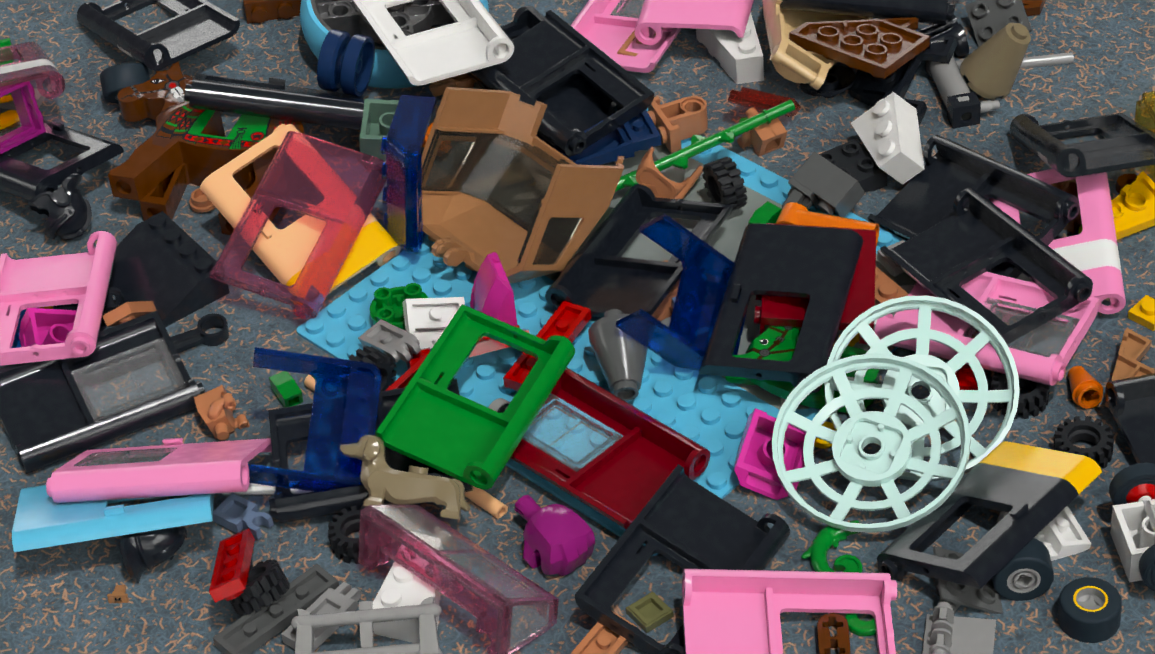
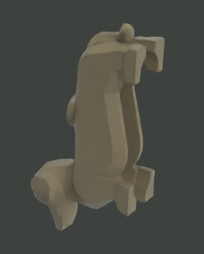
(401, 486)

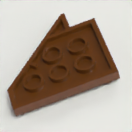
(866, 45)

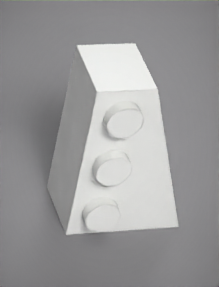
(737, 55)
(892, 137)
(399, 590)

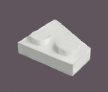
(429, 317)

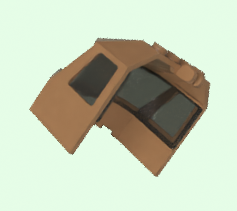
(504, 188)

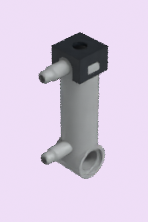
(961, 104)

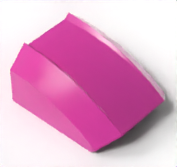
(493, 292)
(45, 326)
(755, 457)

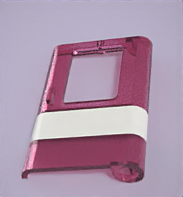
(31, 65)

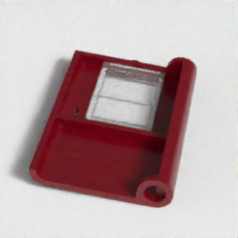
(604, 449)

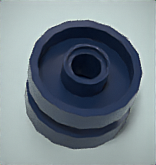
(346, 62)

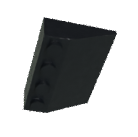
(165, 267)

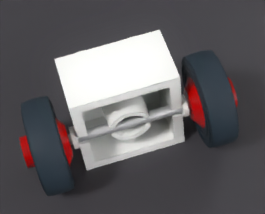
(1134, 521)

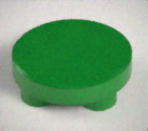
(388, 303)

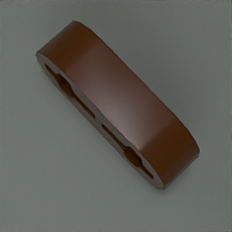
(825, 641)

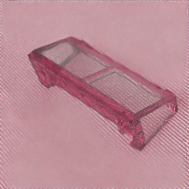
(501, 599)

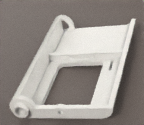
(445, 51)

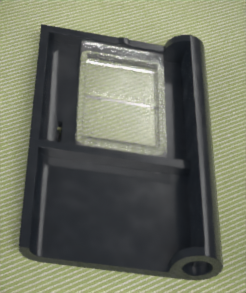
(91, 400)

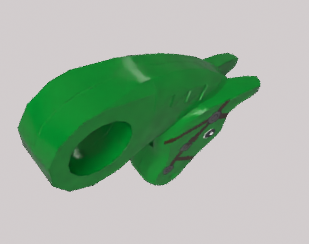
(779, 344)

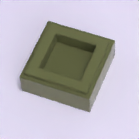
(649, 612)

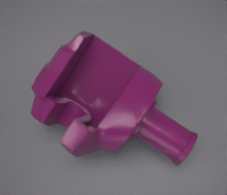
(554, 537)

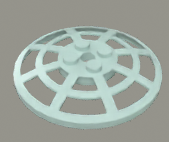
(934, 402)
(868, 428)

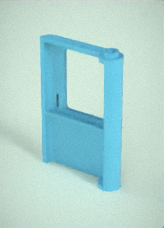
(45, 524)

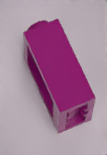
(28, 112)

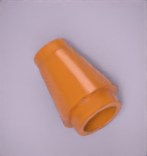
(1084, 388)

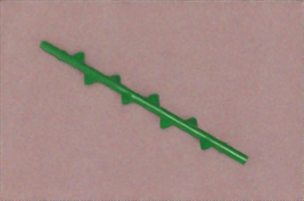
(700, 144)

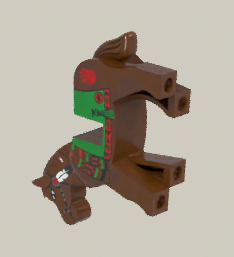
(184, 146)

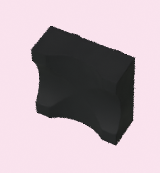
(858, 163)

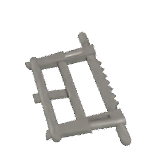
(365, 617)

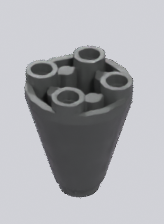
(618, 355)

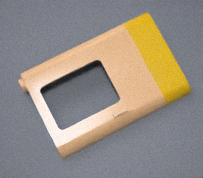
(290, 247)

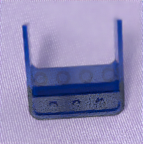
(404, 171)
(697, 298)
(341, 413)

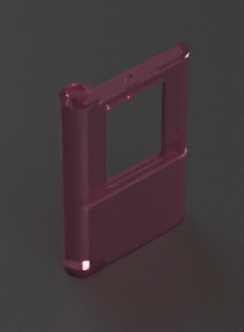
(317, 182)

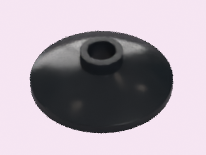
(837, 81)

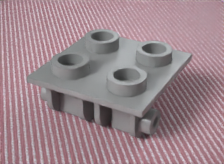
(957, 634)

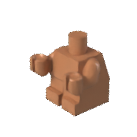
(765, 137)
(217, 410)

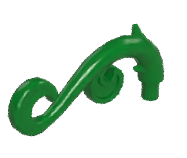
(847, 563)

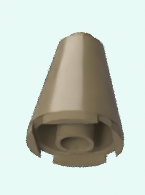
(997, 62)

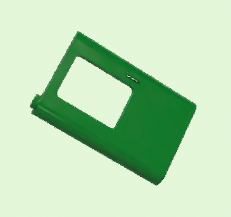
(455, 431)

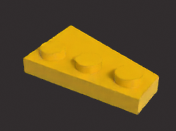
(1134, 207)

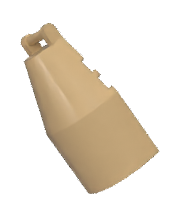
(789, 58)

